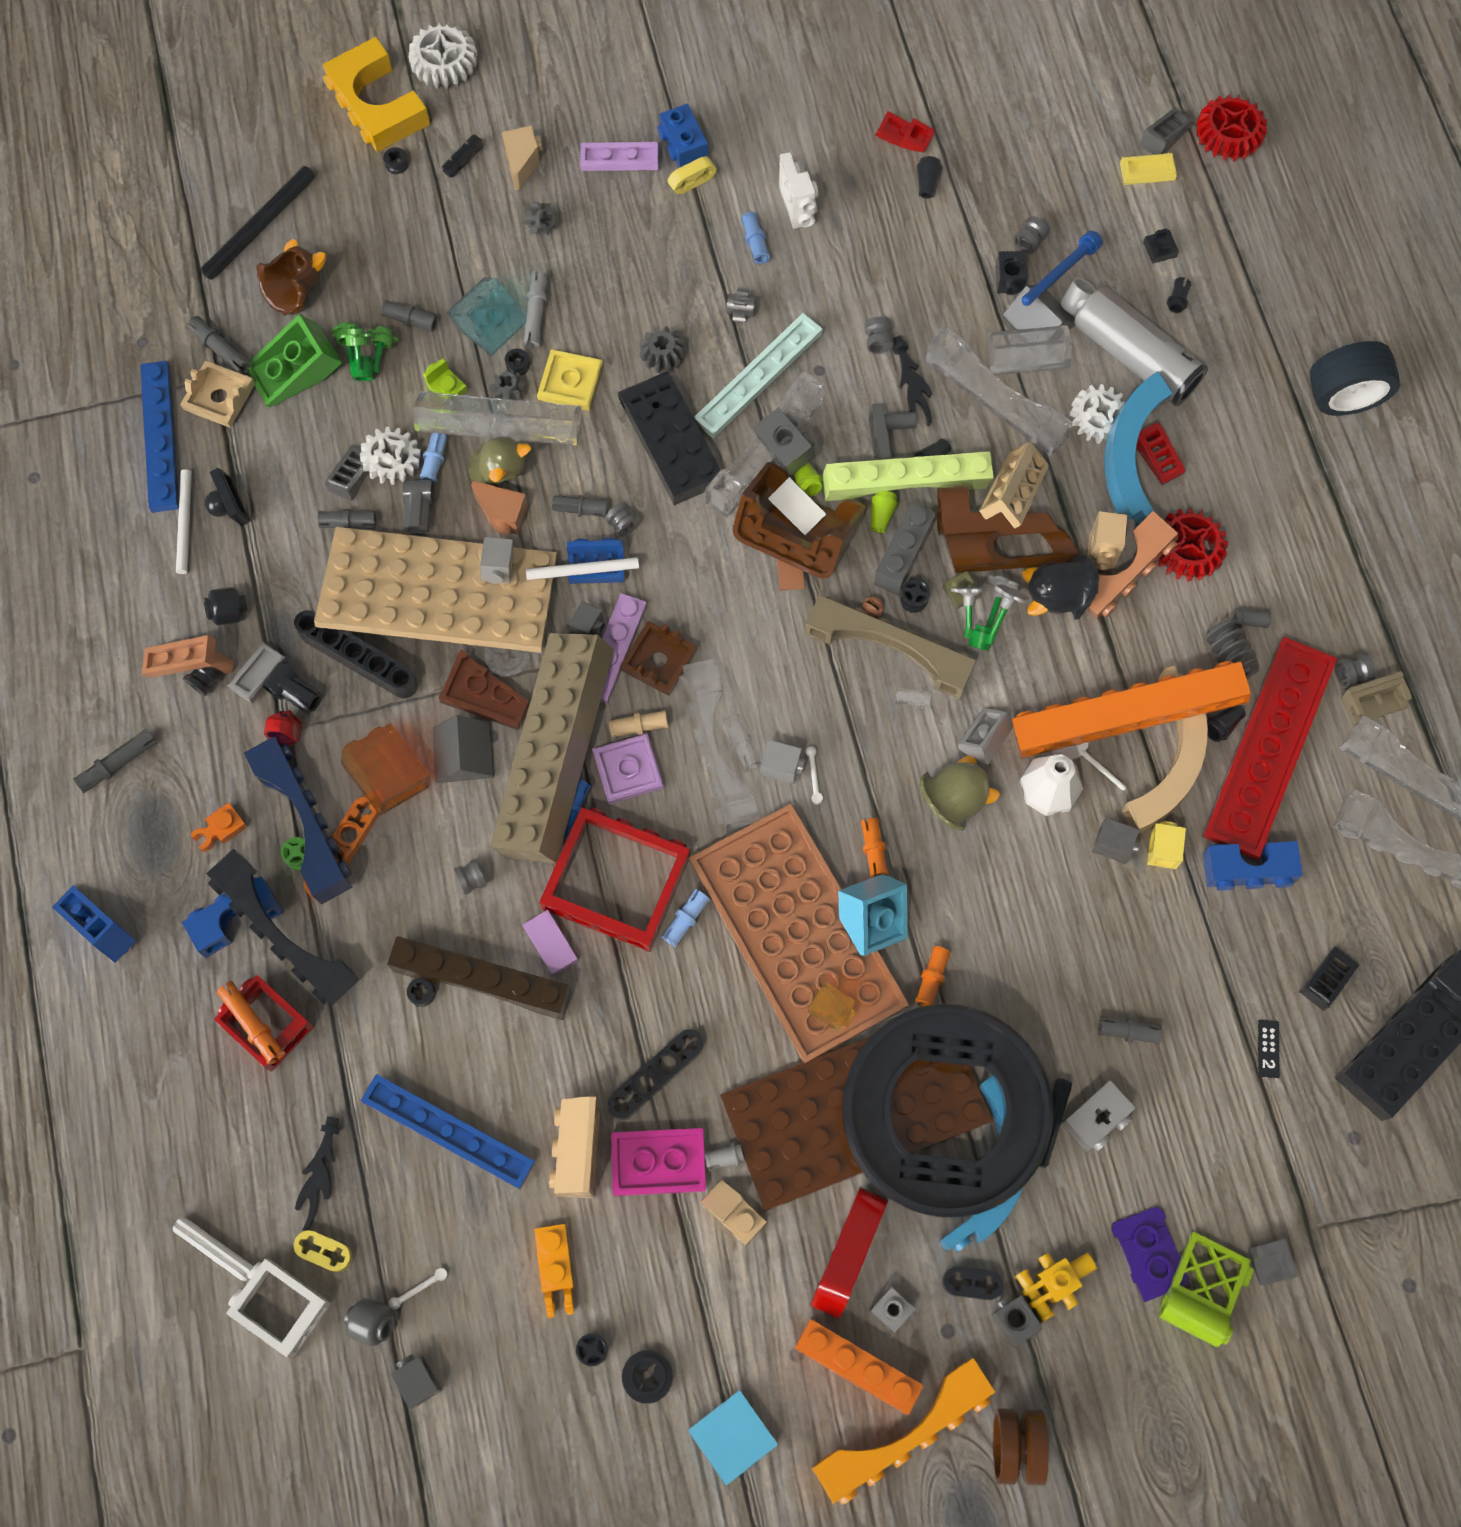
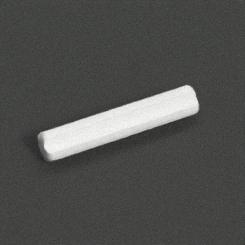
(212, 1248)

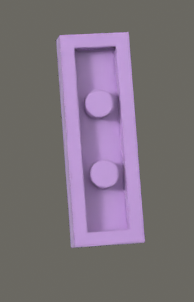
(619, 156)

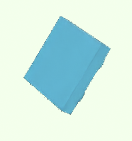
(732, 1437)

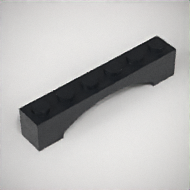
(235, 878)

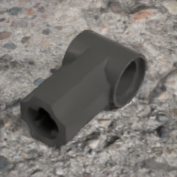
(417, 498)

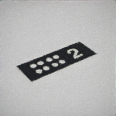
(1268, 1049)

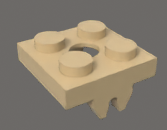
(211, 379)

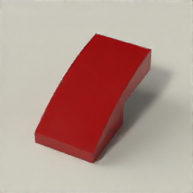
(899, 132)

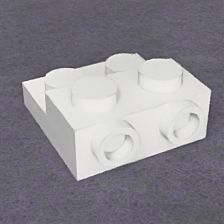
(797, 192)

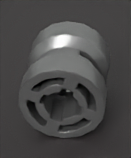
(1033, 232)
(879, 335)
(1351, 671)

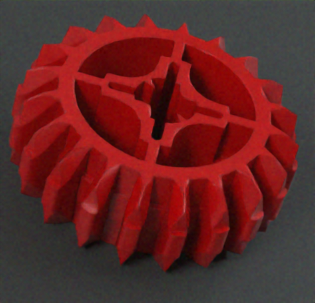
(1231, 120)
(1191, 558)

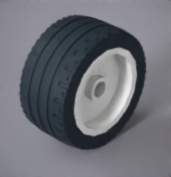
(1354, 378)

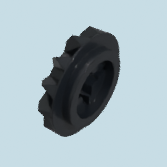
(632, 1381)

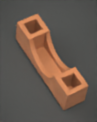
(1153, 540)

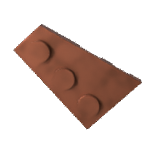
(480, 693)

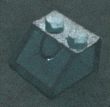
(487, 315)

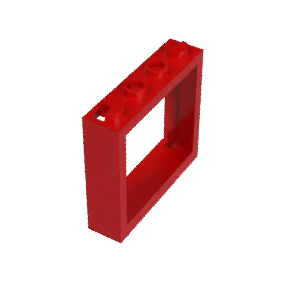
(599, 922)

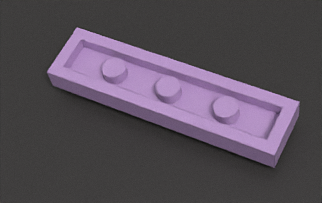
(620, 636)

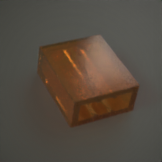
(385, 768)

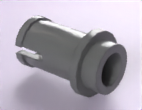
(1252, 617)

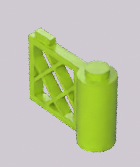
(1199, 1314)

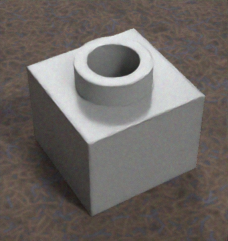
(880, 1311)

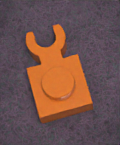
(223, 824)

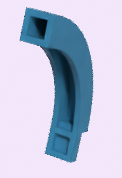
(1121, 448)
(987, 1222)

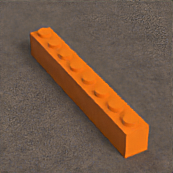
(1131, 709)

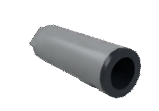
(1133, 338)

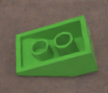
(293, 361)

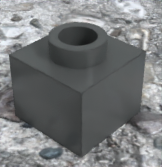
(587, 620)

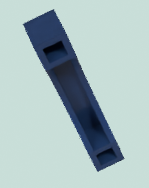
(321, 866)

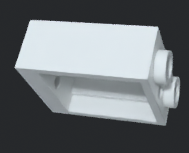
(304, 1325)

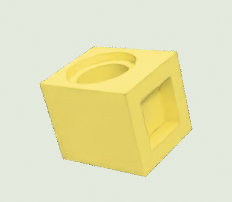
(1166, 845)

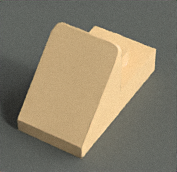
(733, 1212)

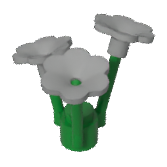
(1007, 591)

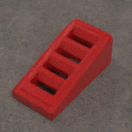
(1166, 449)

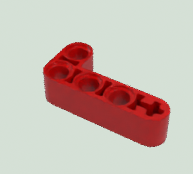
(849, 1253)

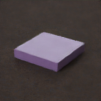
(628, 768)

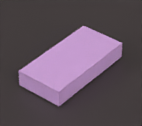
(550, 943)

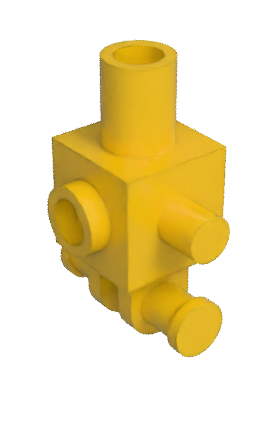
(1057, 1281)

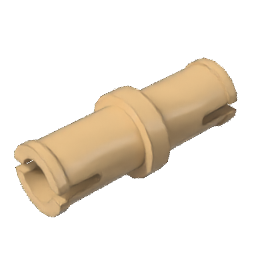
(638, 723)

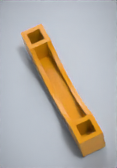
(848, 1469)

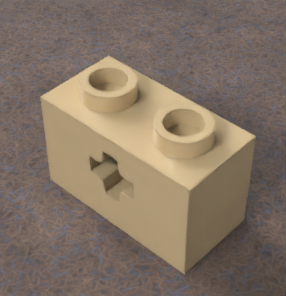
(1107, 539)

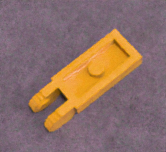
(554, 1266)

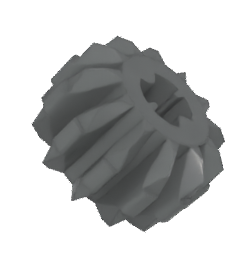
(662, 349)

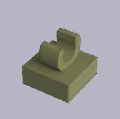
(960, 580)

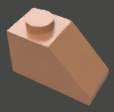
(501, 507)

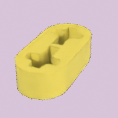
(692, 175)
(326, 1244)

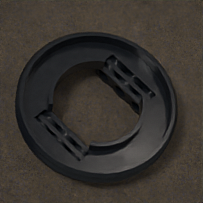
(936, 1183)

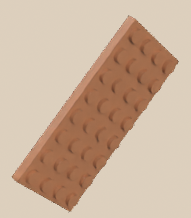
(788, 928)

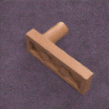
(185, 656)

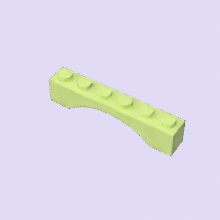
(868, 477)

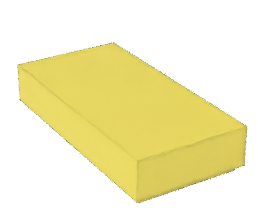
(1148, 168)

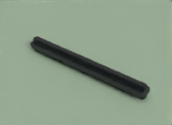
(257, 222)

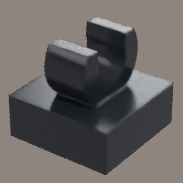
(1161, 246)

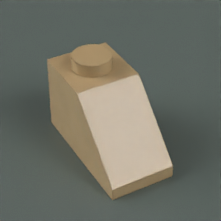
(522, 153)

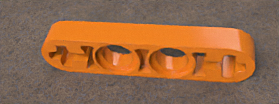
(348, 850)

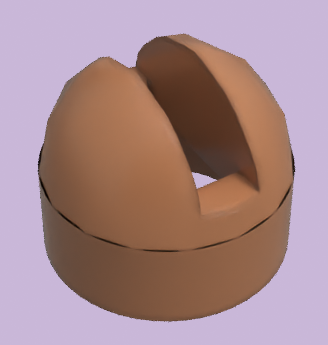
(871, 610)

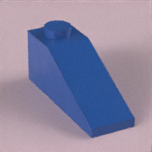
(94, 924)

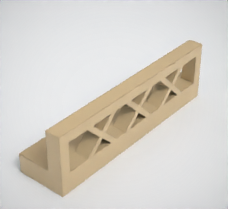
(1010, 478)

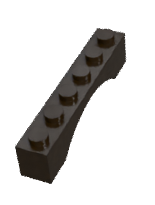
(466, 972)

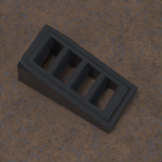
(1316, 995)

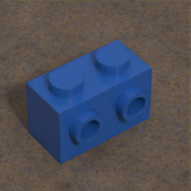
(682, 135)

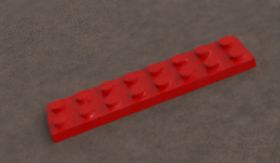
(1270, 747)

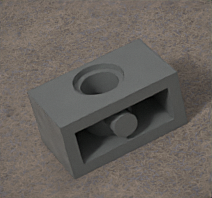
(790, 455)

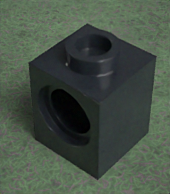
(1010, 263)

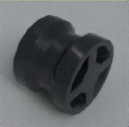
(917, 589)
(201, 680)
(588, 1347)

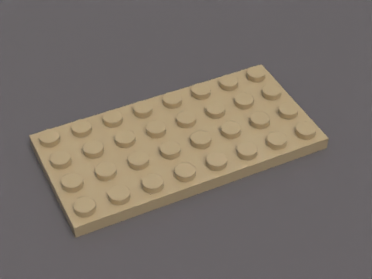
(432, 591)

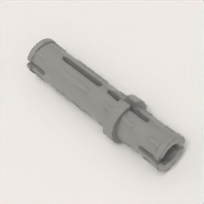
(536, 300)

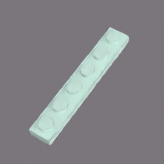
(758, 375)

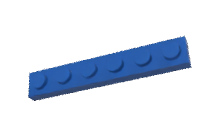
(159, 437)
(448, 1131)

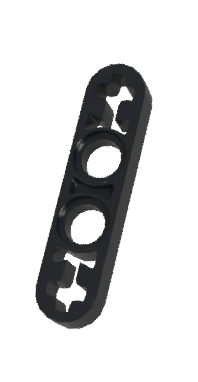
(652, 1070)

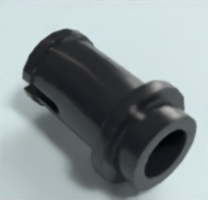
(1178, 300)

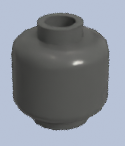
(369, 1322)

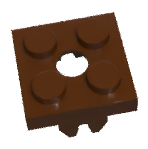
(662, 640)

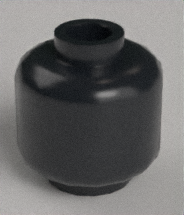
(225, 606)

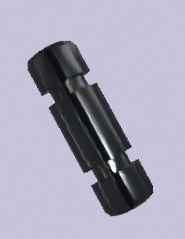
(462, 156)

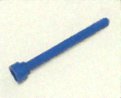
(1088, 245)

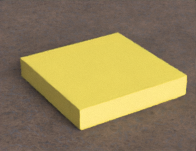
(570, 379)

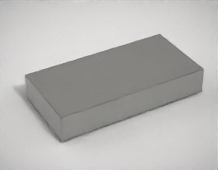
(255, 671)

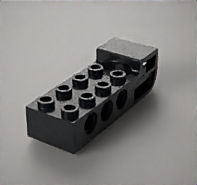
(1409, 1044)

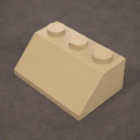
(575, 1147)

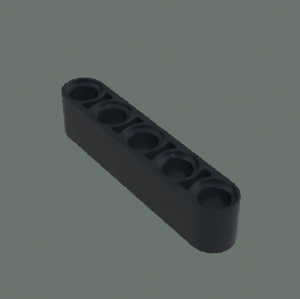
(364, 663)

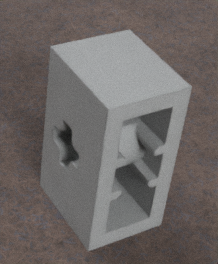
(1082, 1123)

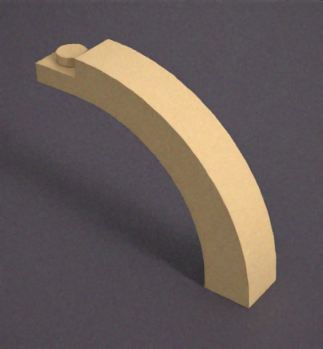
(1190, 753)

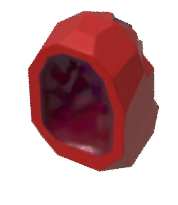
(284, 727)

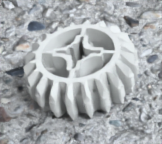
(447, 43)

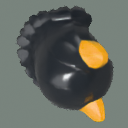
(1063, 586)

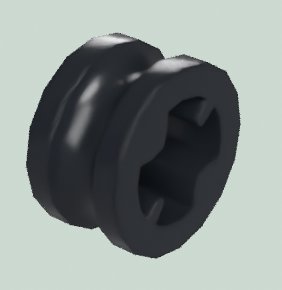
(397, 167)
(524, 361)
(427, 986)

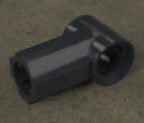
(287, 685)

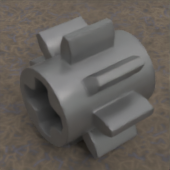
(740, 305)

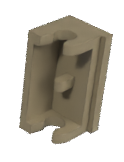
(1377, 697)

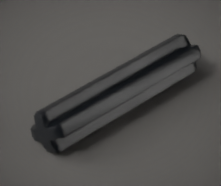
(1060, 1098)

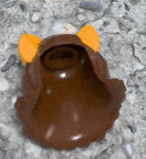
(290, 278)

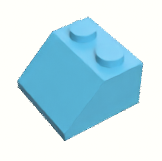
(874, 913)

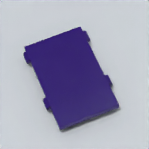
(1149, 1252)

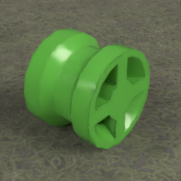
(293, 849)

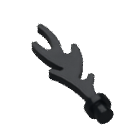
(915, 382)
(320, 1178)

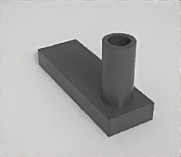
(881, 422)

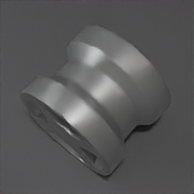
(622, 519)
(470, 876)

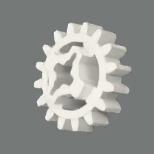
(1100, 411)
(383, 463)

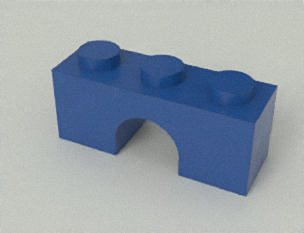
(1227, 869)
(209, 925)

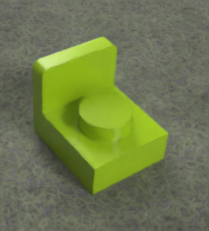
(442, 380)

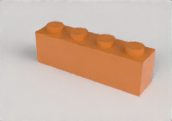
(858, 1367)

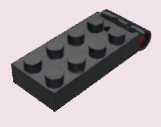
(670, 436)

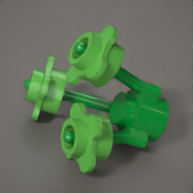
(361, 366)

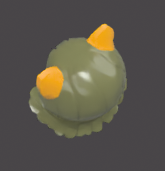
(498, 460)
(957, 792)

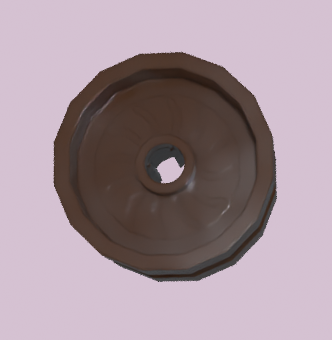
(1020, 1447)

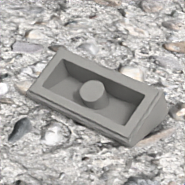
(986, 735)

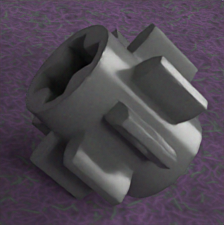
(539, 218)
(507, 386)

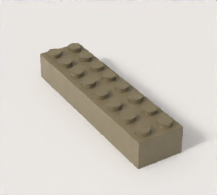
(552, 748)

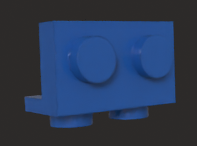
(586, 551)

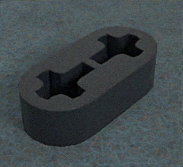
(972, 1291)

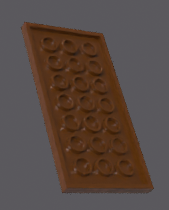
(795, 1121)

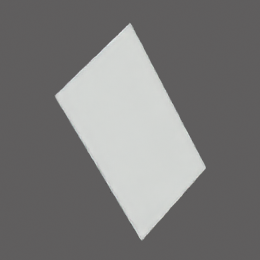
(797, 506)

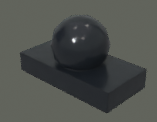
(225, 499)

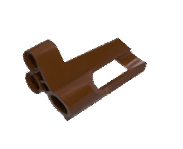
(974, 538)

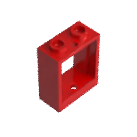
(288, 1038)

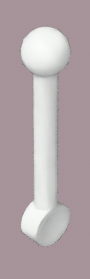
(817, 797)
(440, 1274)

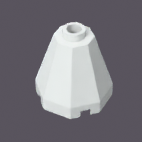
(1051, 784)

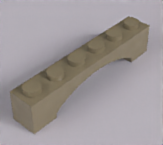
(835, 621)

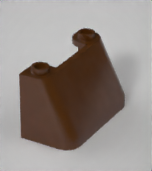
(771, 532)

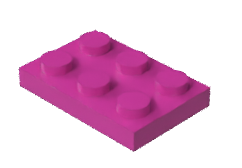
(658, 1162)

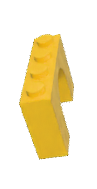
(378, 123)

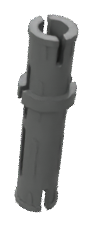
(212, 339)
(115, 760)

